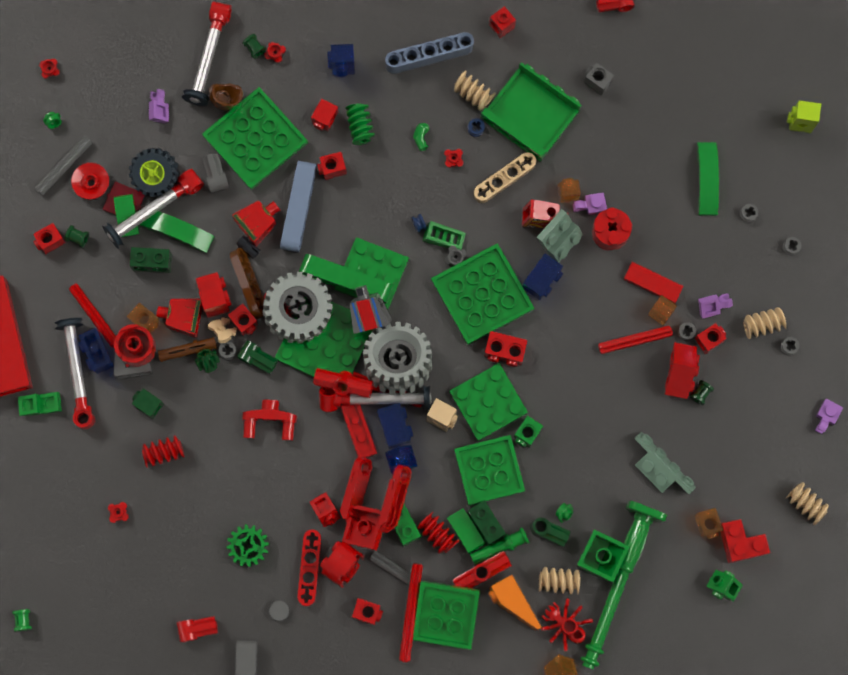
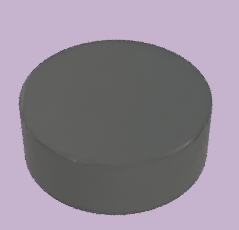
(279, 610)

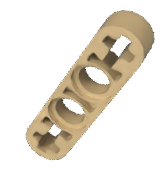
(506, 179)

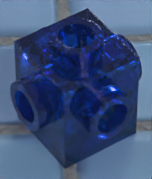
(401, 455)

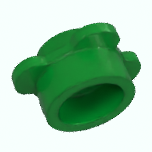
(564, 512)

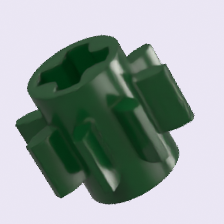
(207, 360)

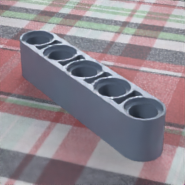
(436, 46)
(298, 206)

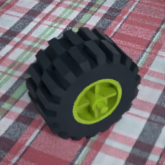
(153, 172)

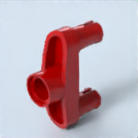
(269, 411)

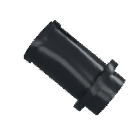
(248, 246)

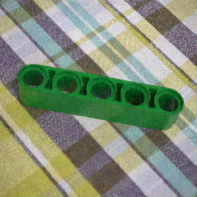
(343, 277)

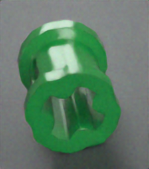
(21, 620)

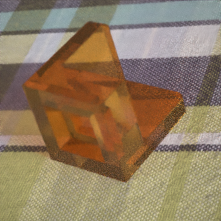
(561, 666)

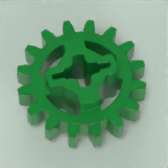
(255, 549)

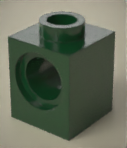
(147, 403)

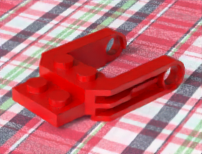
(367, 524)

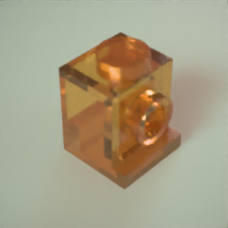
(569, 190)

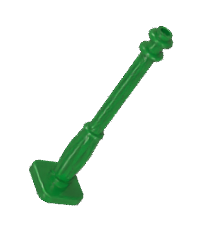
(636, 540)

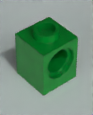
(531, 424)

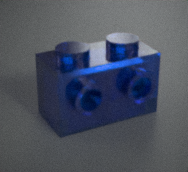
(341, 60)
(543, 276)
(96, 351)
(394, 425)

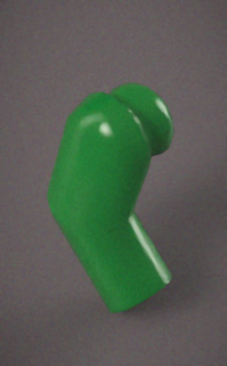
(419, 134)

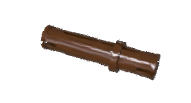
(165, 354)

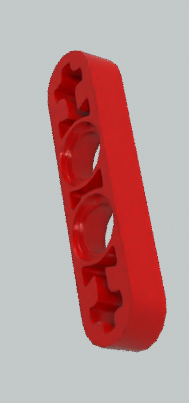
(306, 567)

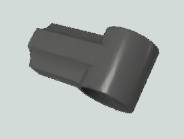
(216, 177)

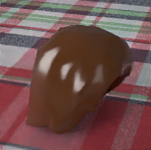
(225, 95)

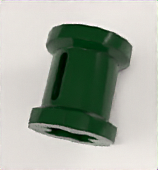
(254, 46)
(76, 236)
(700, 399)

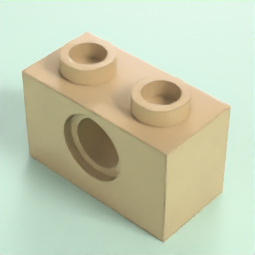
(442, 415)

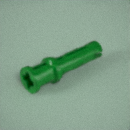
(508, 543)

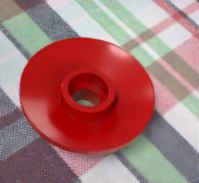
(86, 173)

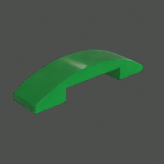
(708, 178)
(179, 230)

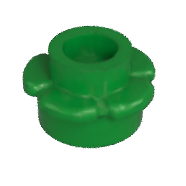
(52, 120)

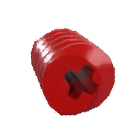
(162, 451)
(437, 533)

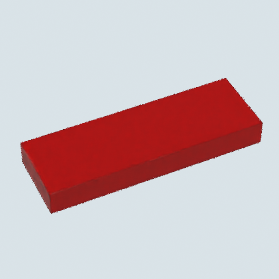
(653, 282)
(358, 430)

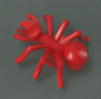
(568, 626)

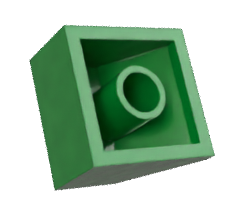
(603, 556)

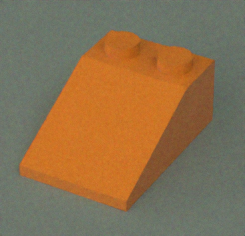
(511, 599)

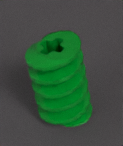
(358, 123)

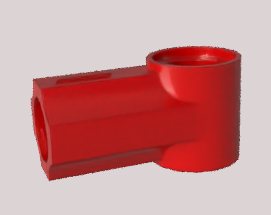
(620, 5)
(192, 629)

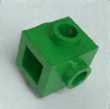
(724, 585)

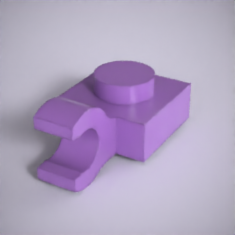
(157, 108)
(593, 204)
(712, 304)
(828, 414)

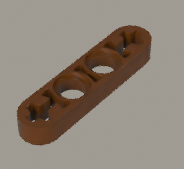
(248, 282)

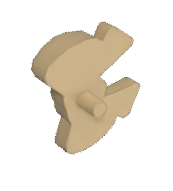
(221, 332)

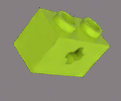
(804, 116)

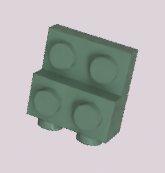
(560, 236)

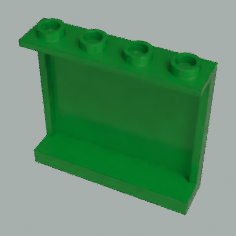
(531, 111)

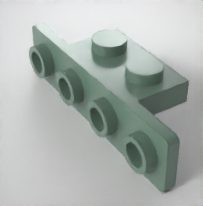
(659, 468)

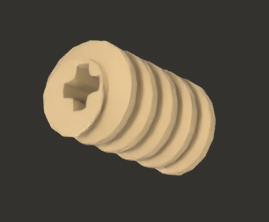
(473, 92)
(764, 321)
(808, 502)
(559, 580)

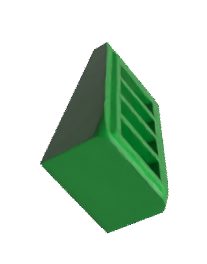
(446, 230)

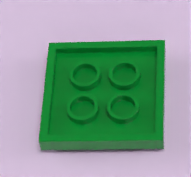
(376, 262)
(488, 402)
(489, 470)
(446, 614)

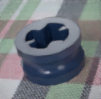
(476, 133)
(419, 223)

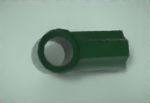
(253, 355)
(552, 532)

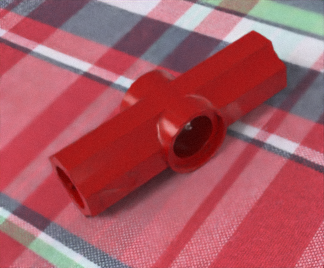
(343, 383)
(493, 565)

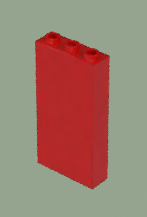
(13, 362)

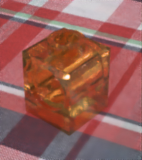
(662, 310)
(140, 311)
(712, 515)

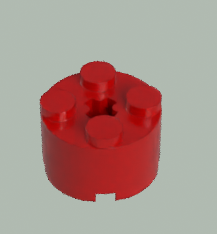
(614, 219)
(124, 342)
(342, 563)

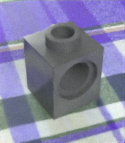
(599, 86)

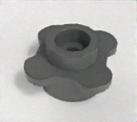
(454, 251)

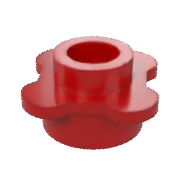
(275, 47)
(44, 65)
(455, 153)
(118, 517)

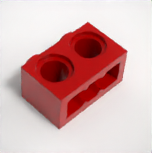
(507, 343)

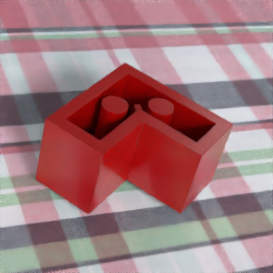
(213, 297)
(682, 370)
(738, 546)

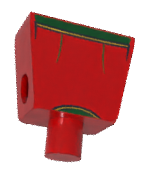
(256, 220)
(182, 315)

